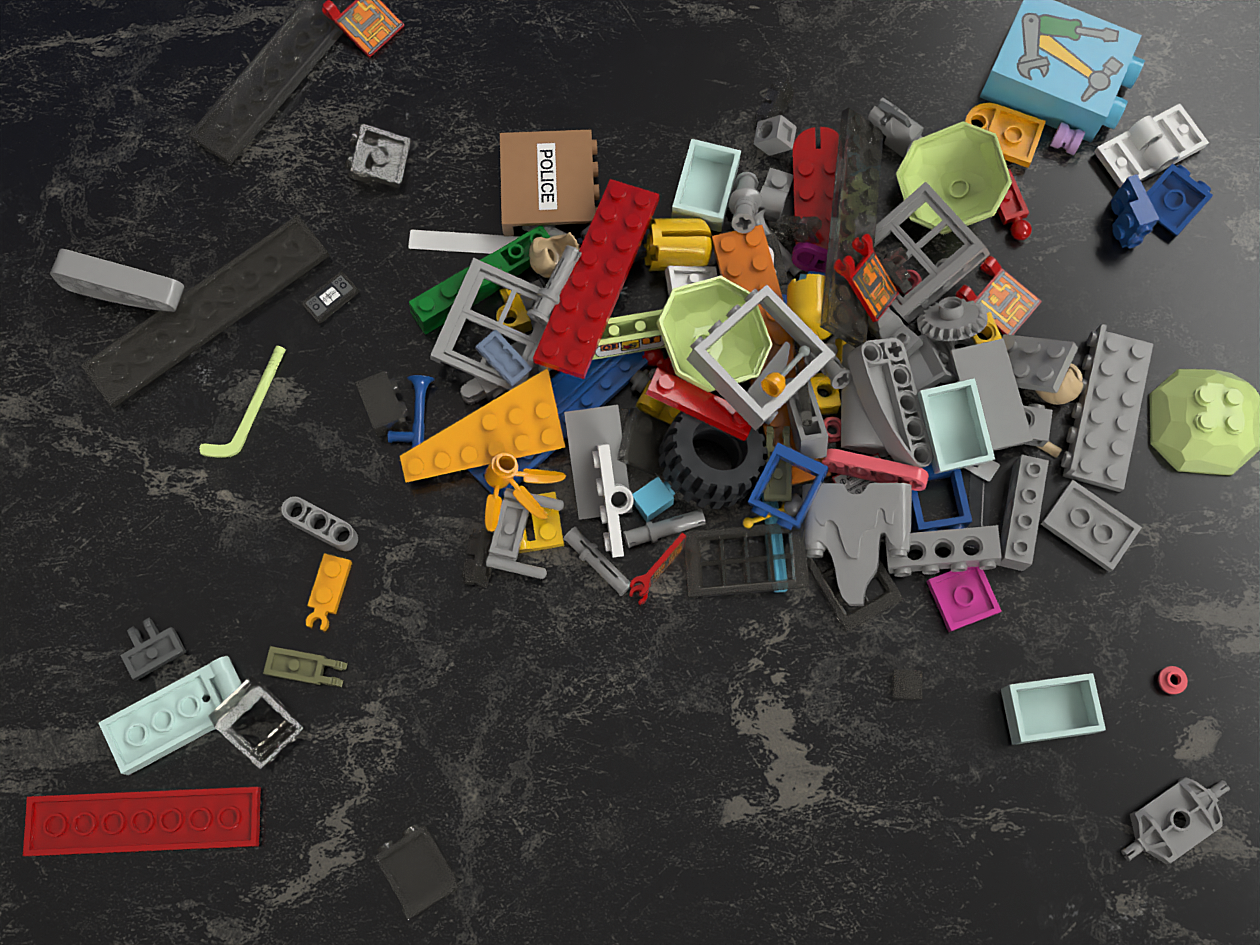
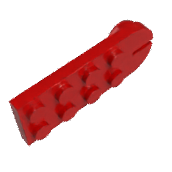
(815, 178)

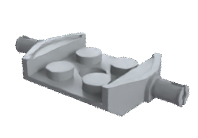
(1155, 825)

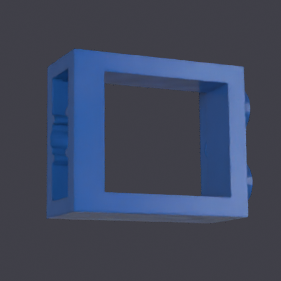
(800, 461)
(960, 522)

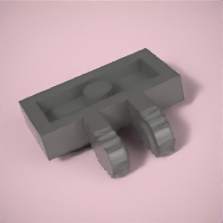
(152, 653)

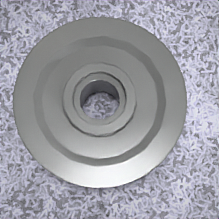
(952, 319)

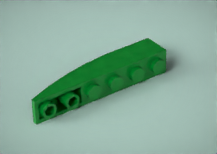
(434, 305)

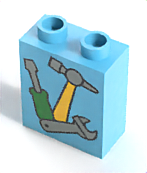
(1064, 67)

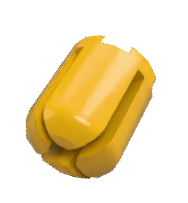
(678, 243)

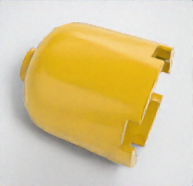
(806, 301)

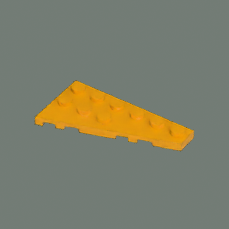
(514, 423)

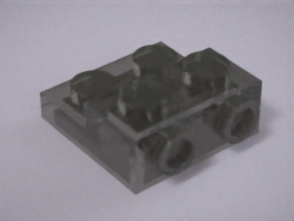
(377, 156)

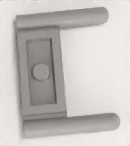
(509, 535)

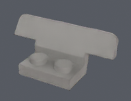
(931, 364)

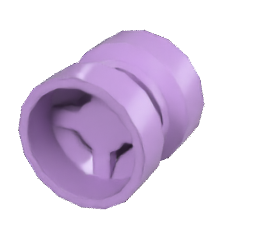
(1067, 138)

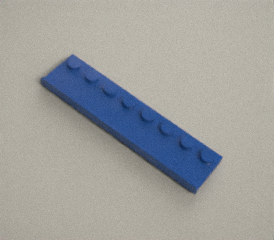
(571, 393)

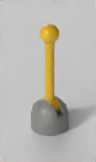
(789, 508)

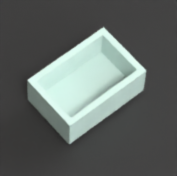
(706, 183)
(955, 426)
(1052, 709)

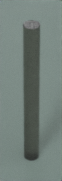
(803, 393)

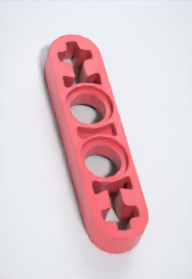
(875, 469)

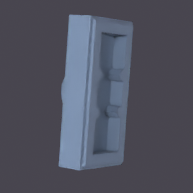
(503, 358)

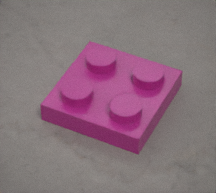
(963, 597)

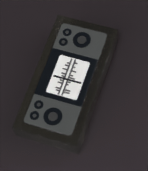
(330, 297)

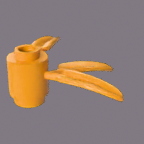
(501, 473)

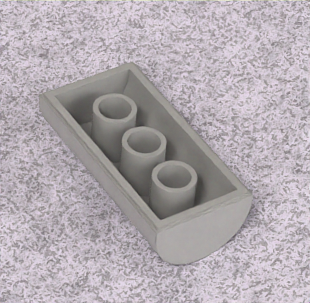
(856, 428)

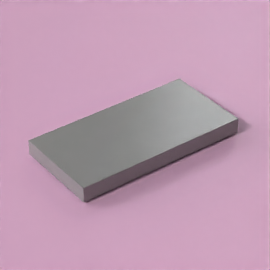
(997, 391)
(585, 431)

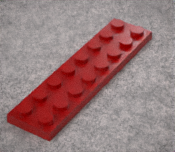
(596, 279)
(142, 821)

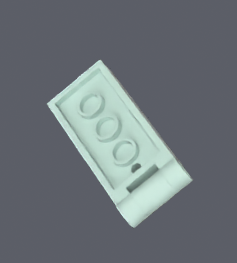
(169, 716)

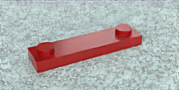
(697, 403)

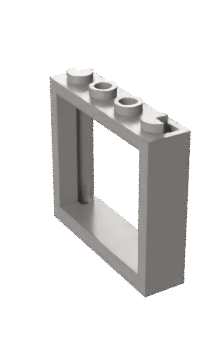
(727, 386)

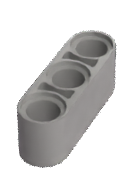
(309, 517)

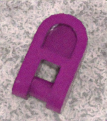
(807, 255)

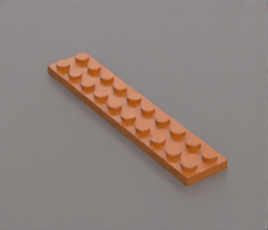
(748, 263)

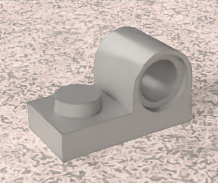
(775, 193)

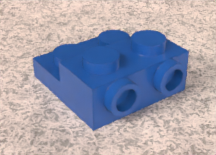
(1178, 198)
(1134, 213)

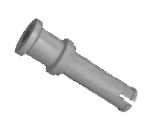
(550, 294)

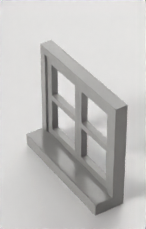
(950, 271)
(461, 311)

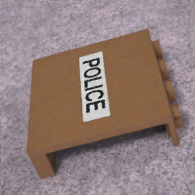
(547, 178)

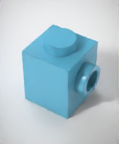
(653, 499)

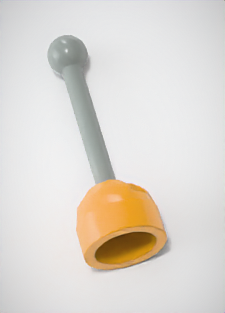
(774, 382)

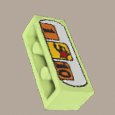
(630, 335)

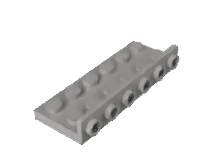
(1107, 410)

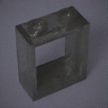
(238, 704)

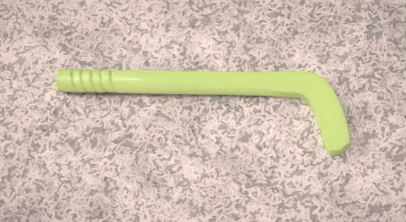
(238, 441)

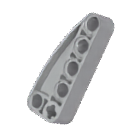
(115, 282)
(891, 399)

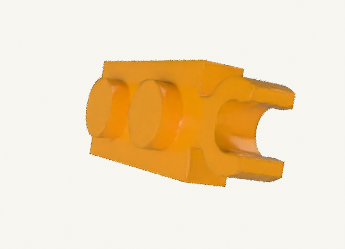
(328, 589)

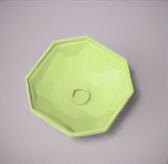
(962, 168)
(693, 311)
(1205, 421)

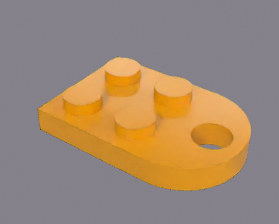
(1015, 130)

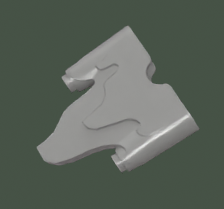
(853, 528)

